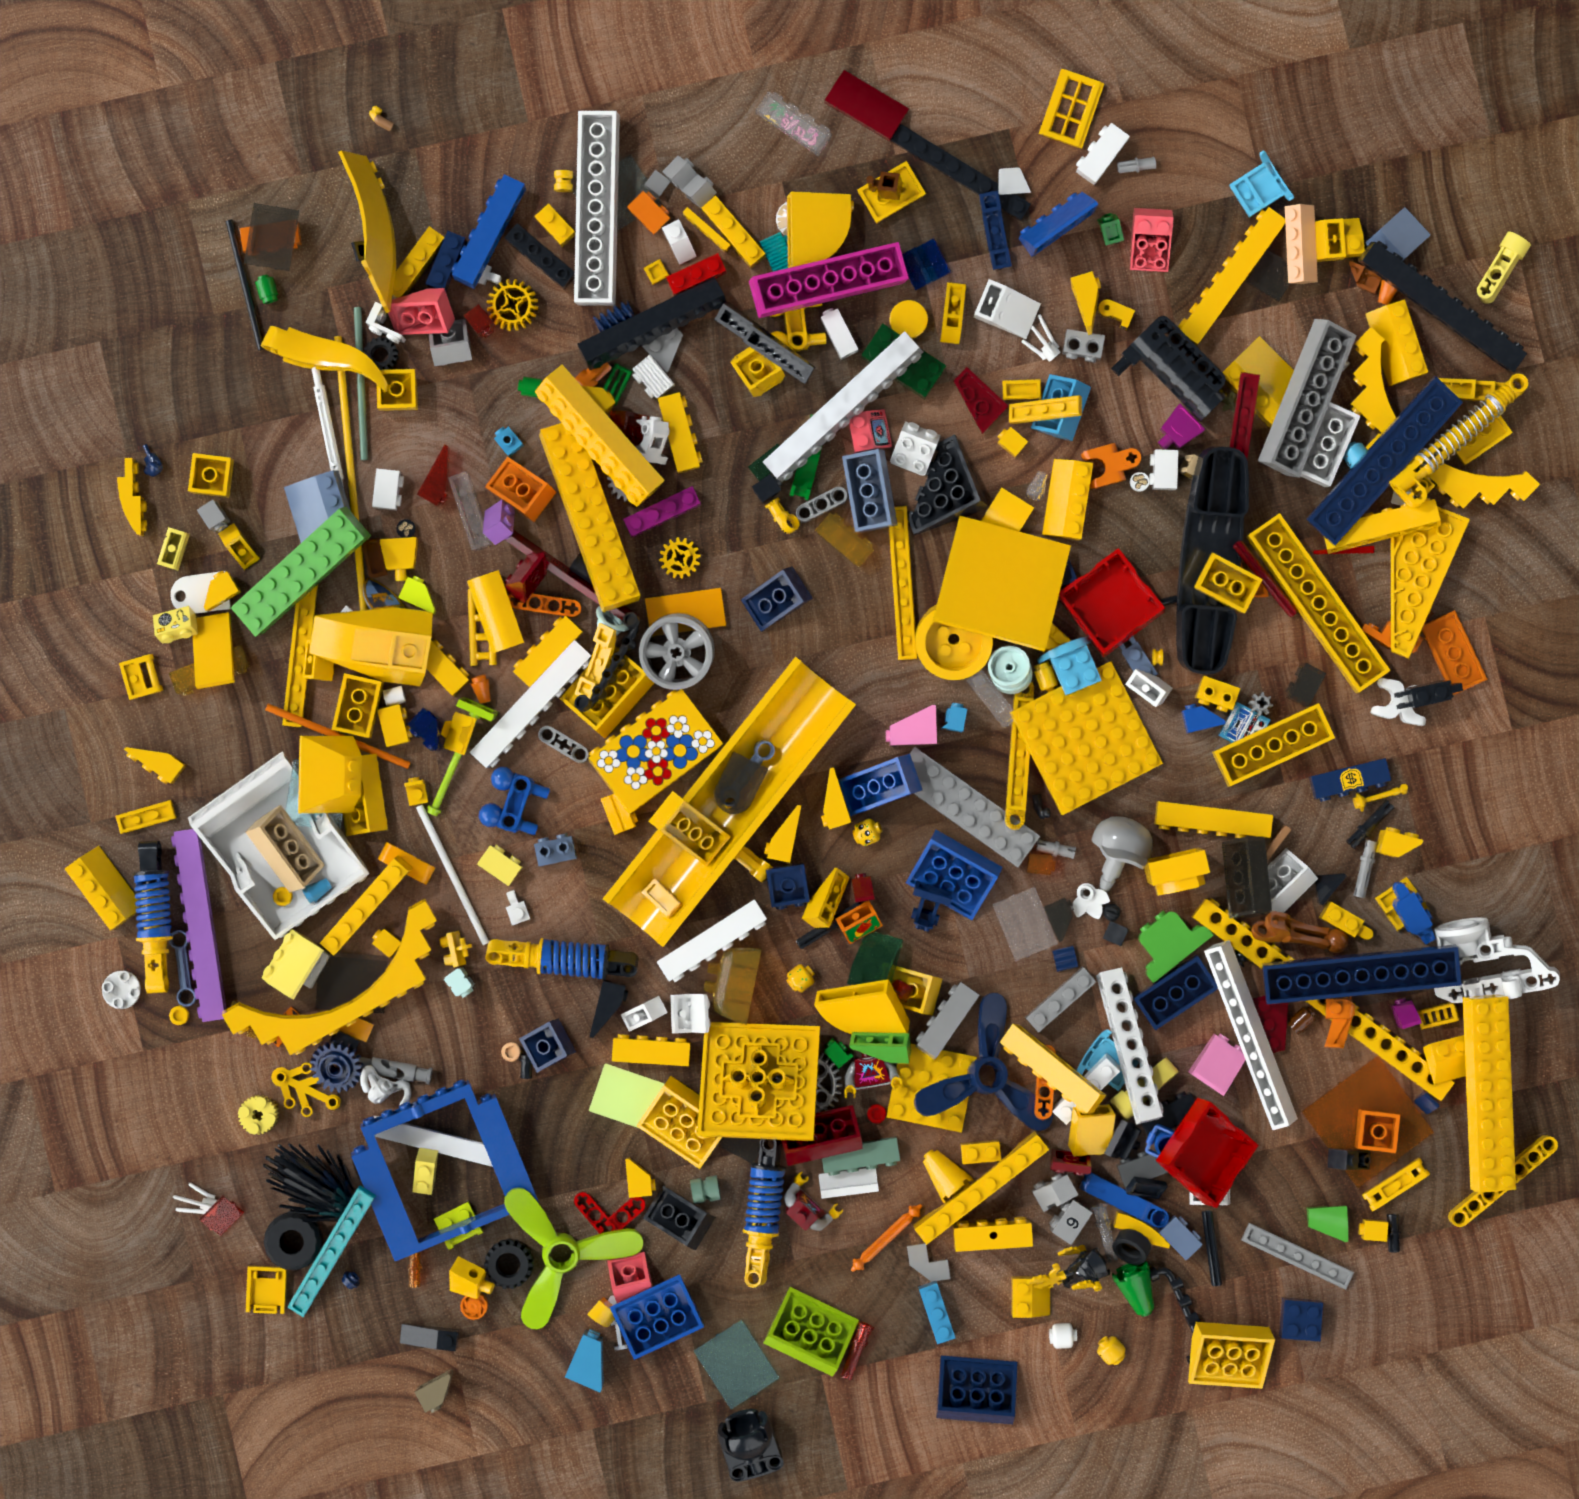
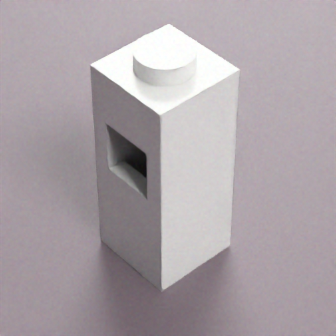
(839, 333)

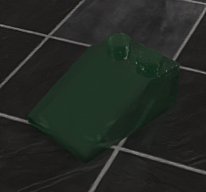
(875, 959)

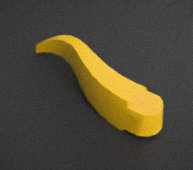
(324, 354)

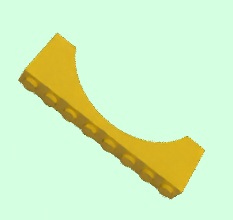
(1011, 1165)

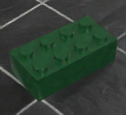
(919, 376)

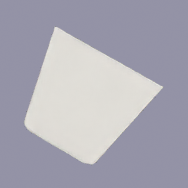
(1012, 181)

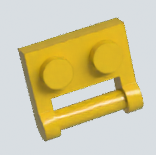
(134, 677)

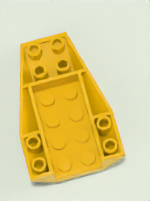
(379, 642)

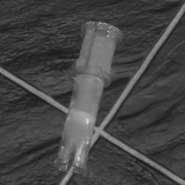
(1103, 1223)

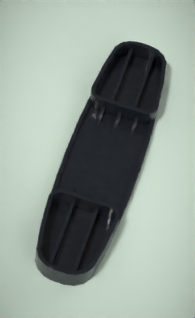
(1211, 525)

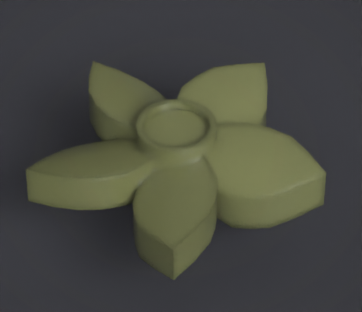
(1230, 402)

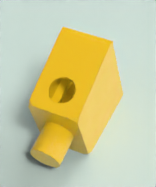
(399, 555)
(469, 1279)

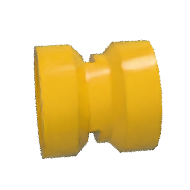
(563, 181)

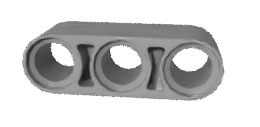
(831, 504)

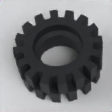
(389, 346)

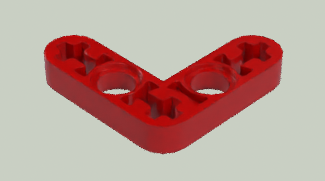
(611, 1220)

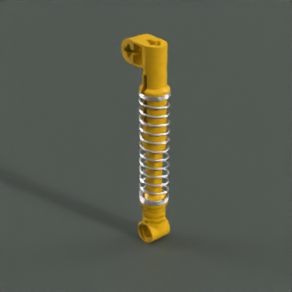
(1452, 440)

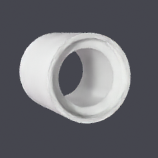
(394, 696)

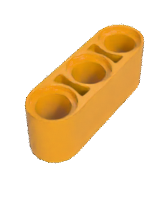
(420, 870)

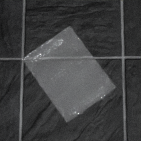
(1025, 924)

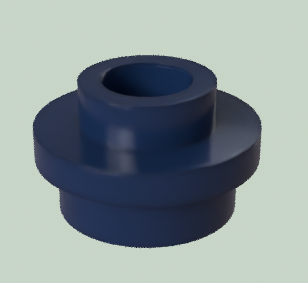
(350, 1280)

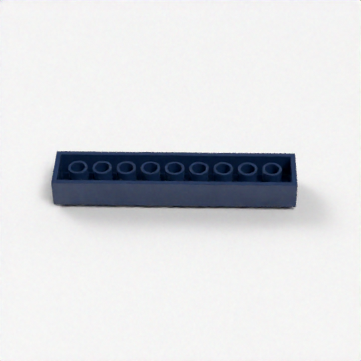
(1361, 974)

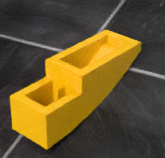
(1126, 1221)

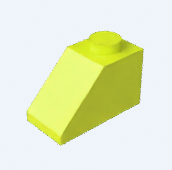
(417, 594)

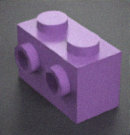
(499, 522)

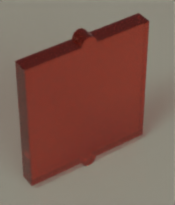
(221, 1215)

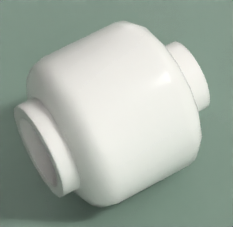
(1062, 1335)

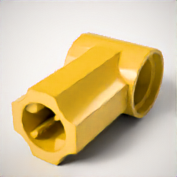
(756, 865)

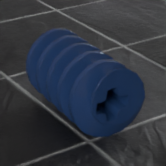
(615, 317)

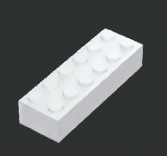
(711, 940)

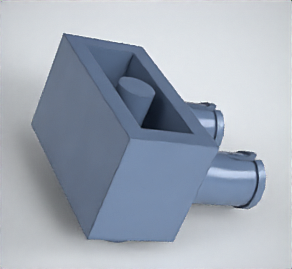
(555, 850)

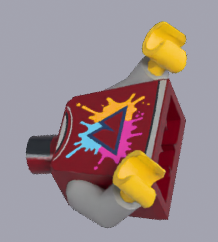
(870, 1073)
(805, 1209)

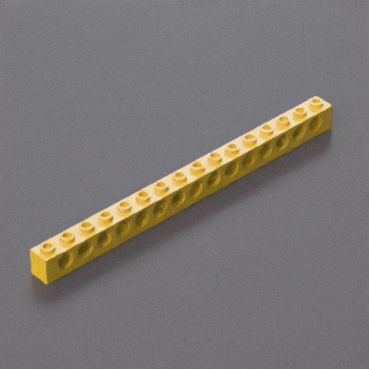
(1438, 1091)

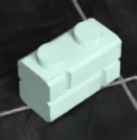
(460, 982)

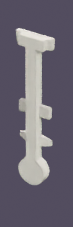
(612, 1300)

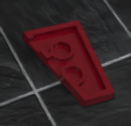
(1273, 1021)

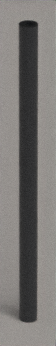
(245, 284)

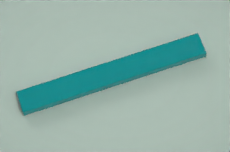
(331, 1251)

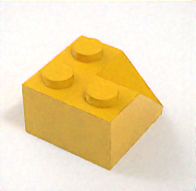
(401, 393)

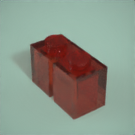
(480, 322)

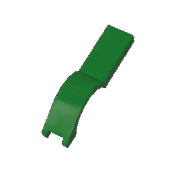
(805, 476)

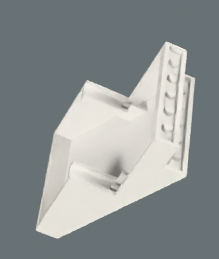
(223, 829)

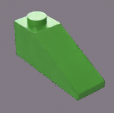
(883, 1046)

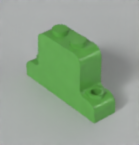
(1169, 942)

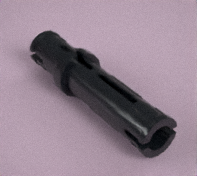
(1365, 829)

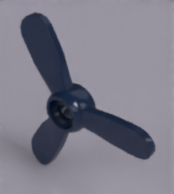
(953, 1090)

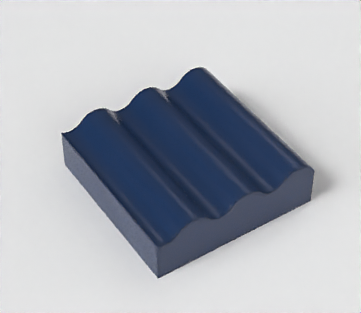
(1065, 958)

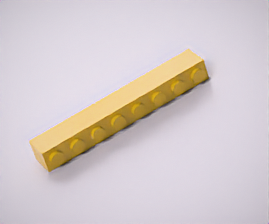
(1232, 276)

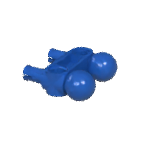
(504, 779)

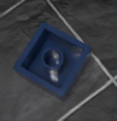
(1301, 1319)

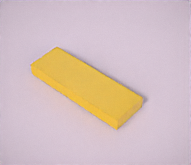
(706, 230)
(146, 817)

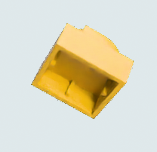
(1177, 871)

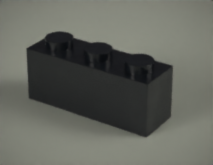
(1172, 1113)

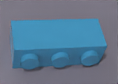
(936, 1312)

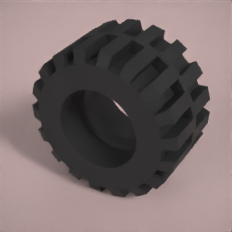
(496, 1275)

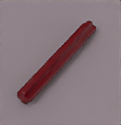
(1267, 581)

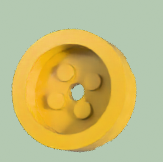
(949, 659)

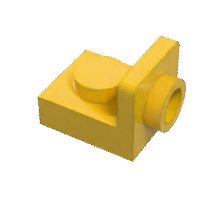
(416, 791)

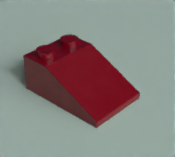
(527, 576)

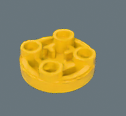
(909, 317)

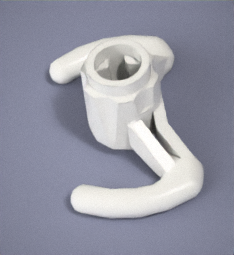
(381, 1087)

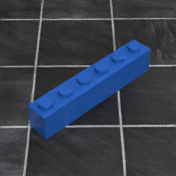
(488, 231)

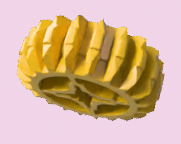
(520, 301)

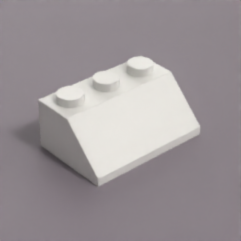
(1288, 880)

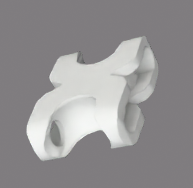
(1390, 711)

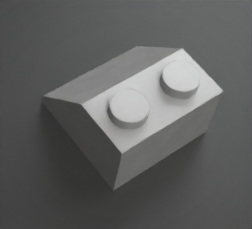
(451, 346)

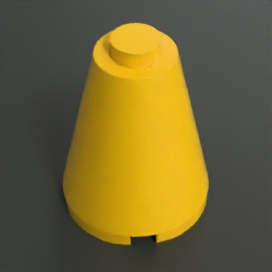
(946, 1175)

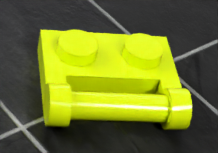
(454, 1216)

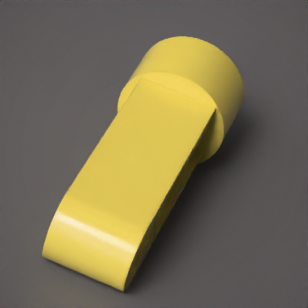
(1512, 249)
(1162, 1074)

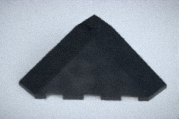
(948, 491)

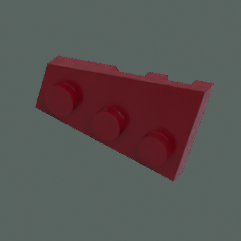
(979, 399)

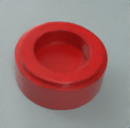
(876, 1113)

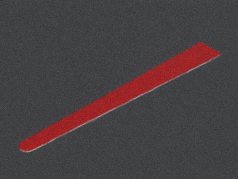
(1364, 549)

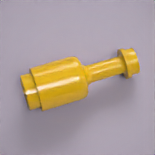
(1045, 676)

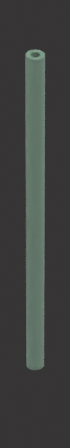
(361, 387)

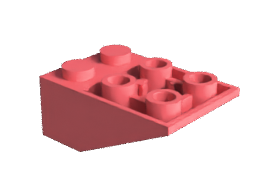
(1151, 239)

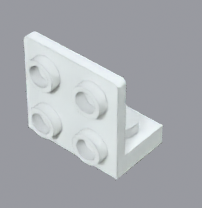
(379, 316)

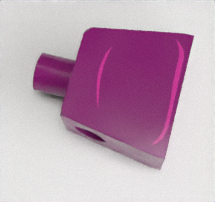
(1179, 428)

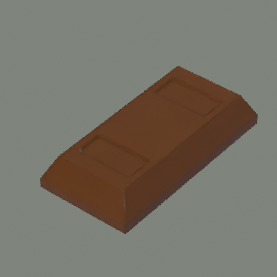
(374, 558)

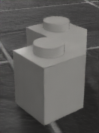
(683, 176)
(1054, 1192)

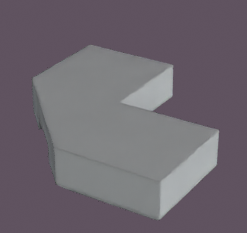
(931, 1270)

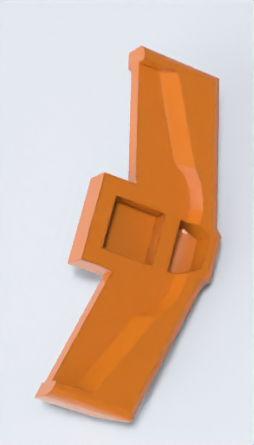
(1341, 1012)

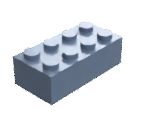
(869, 490)

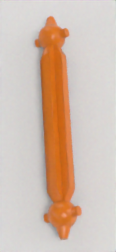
(886, 1238)

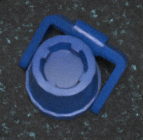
(1159, 1136)

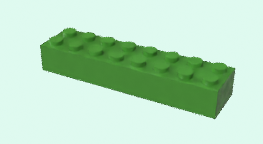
(300, 571)

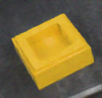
(656, 272)

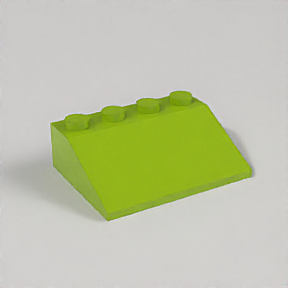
(811, 1331)

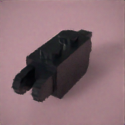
(1428, 693)

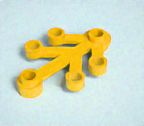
(302, 1088)

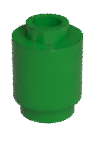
(266, 289)
(528, 386)

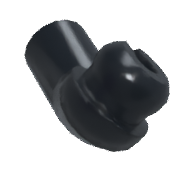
(1038, 807)

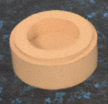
(511, 1051)

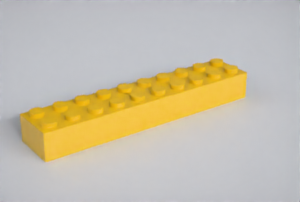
(590, 518)
(1318, 603)
(1489, 1093)

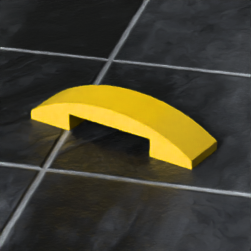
(601, 659)

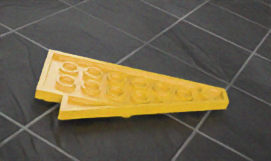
(1417, 573)

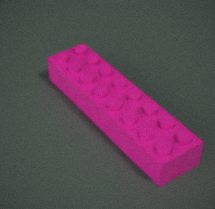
(828, 280)

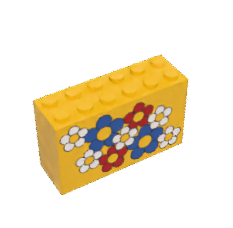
(654, 750)

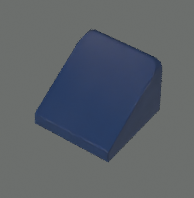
(1426, 1103)

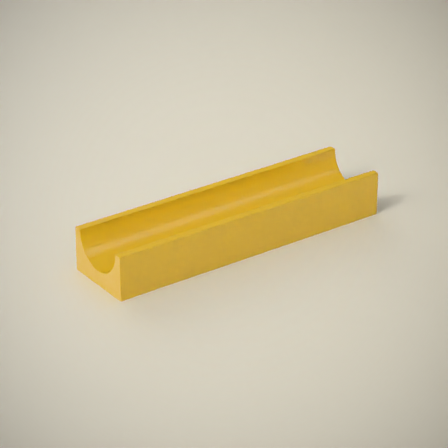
(798, 720)

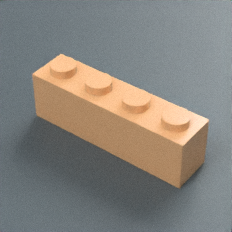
(1301, 244)

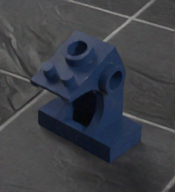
(926, 918)

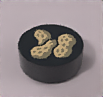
(406, 528)

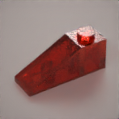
(436, 483)

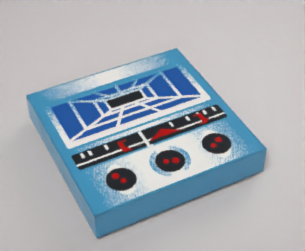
(1242, 723)

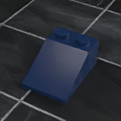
(776, 598)

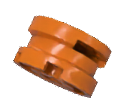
(474, 1308)

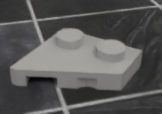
(664, 348)

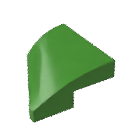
(1329, 1220)

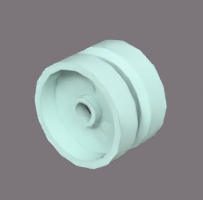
(1010, 670)

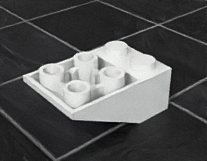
(1006, 309)

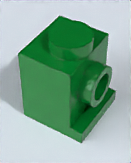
(837, 1052)

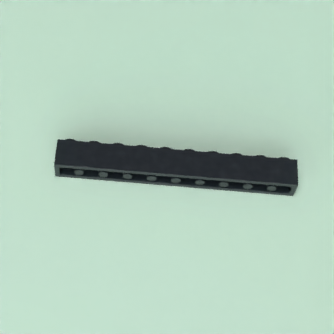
(1442, 306)

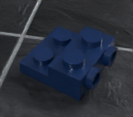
(787, 886)

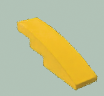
(1471, 389)

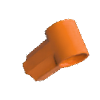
(592, 377)

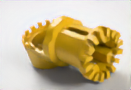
(781, 516)

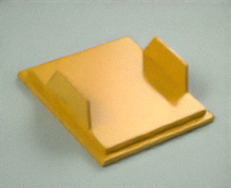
(458, 732)

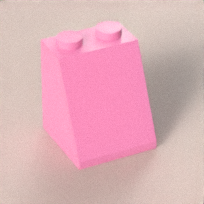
(915, 729)
(1218, 1064)

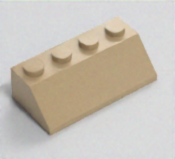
(285, 849)

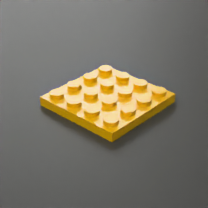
(924, 1072)

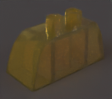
(734, 982)

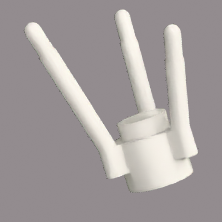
(1050, 350)
(206, 1203)

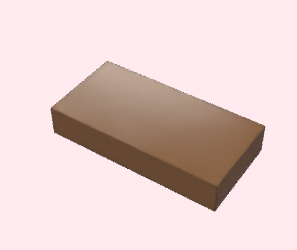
(1276, 841)

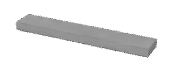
(1297, 1256)

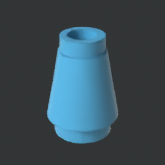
(316, 890)

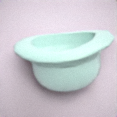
(610, 620)

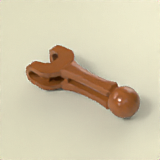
(1284, 930)

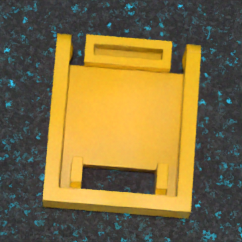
(266, 1293)

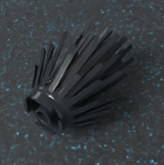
(311, 1183)

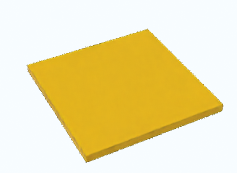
(1001, 583)

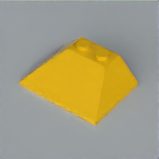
(329, 774)

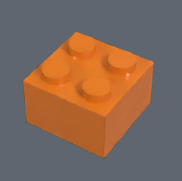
(1377, 1130)

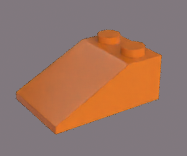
(521, 489)

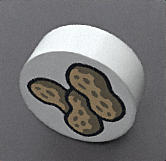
(1139, 481)

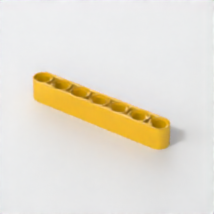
(1527, 1167)

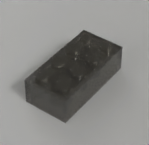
(1246, 877)

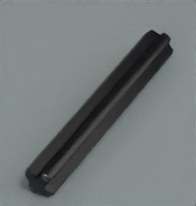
(817, 933)
(1211, 1246)

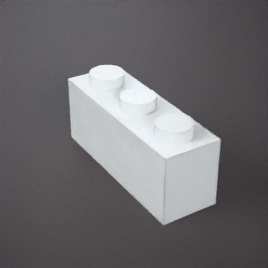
(1101, 153)

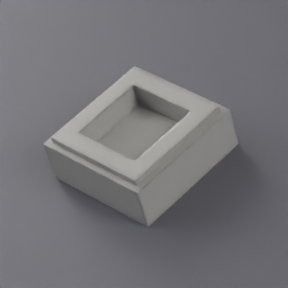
(657, 183)

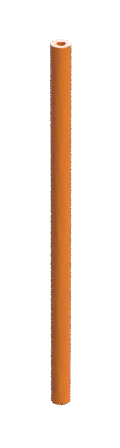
(328, 732)

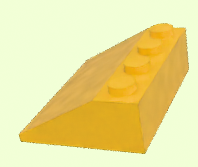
(1274, 377)
(620, 699)
(674, 1122)
(1230, 1355)

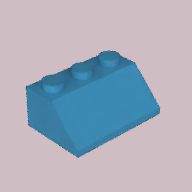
(1057, 388)

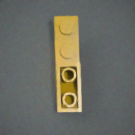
(132, 505)

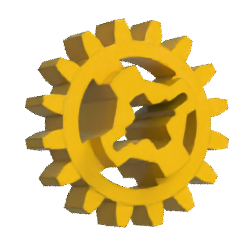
(671, 562)

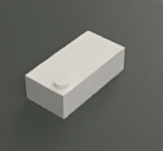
(1330, 445)

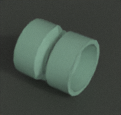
(705, 1189)

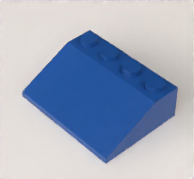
(1057, 223)
(956, 869)
(657, 1316)

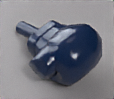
(153, 463)

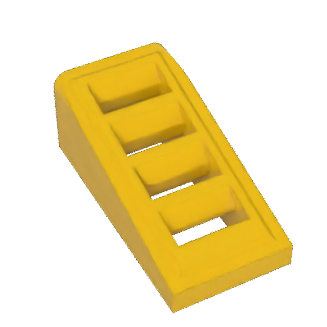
(1444, 1006)

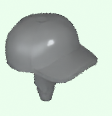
(1121, 842)

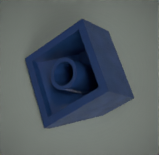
(547, 1045)

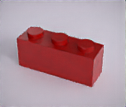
(696, 274)

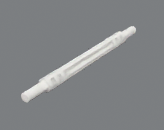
(326, 423)

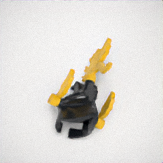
(1086, 1268)

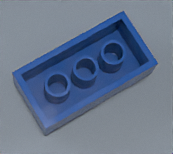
(880, 784)

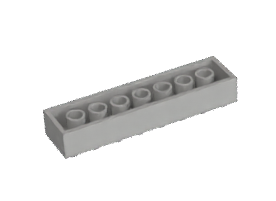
(1307, 397)
(971, 810)

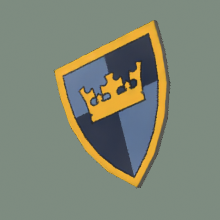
(379, 596)

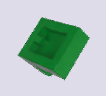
(1110, 228)

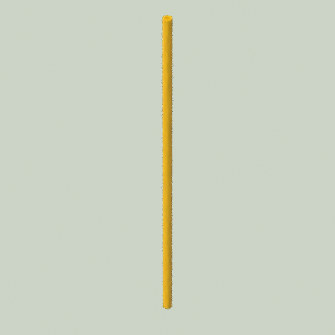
(351, 476)

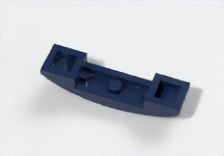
(994, 230)

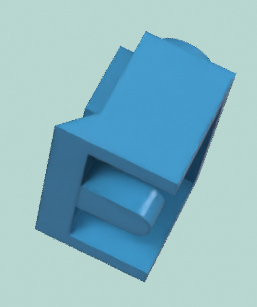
(955, 717)

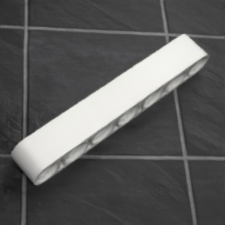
(435, 1140)

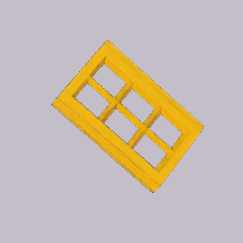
(1055, 101)

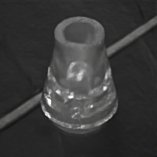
(1037, 487)

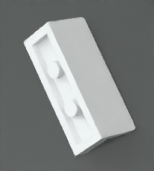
(848, 1183)

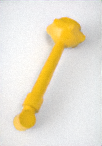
(1360, 801)

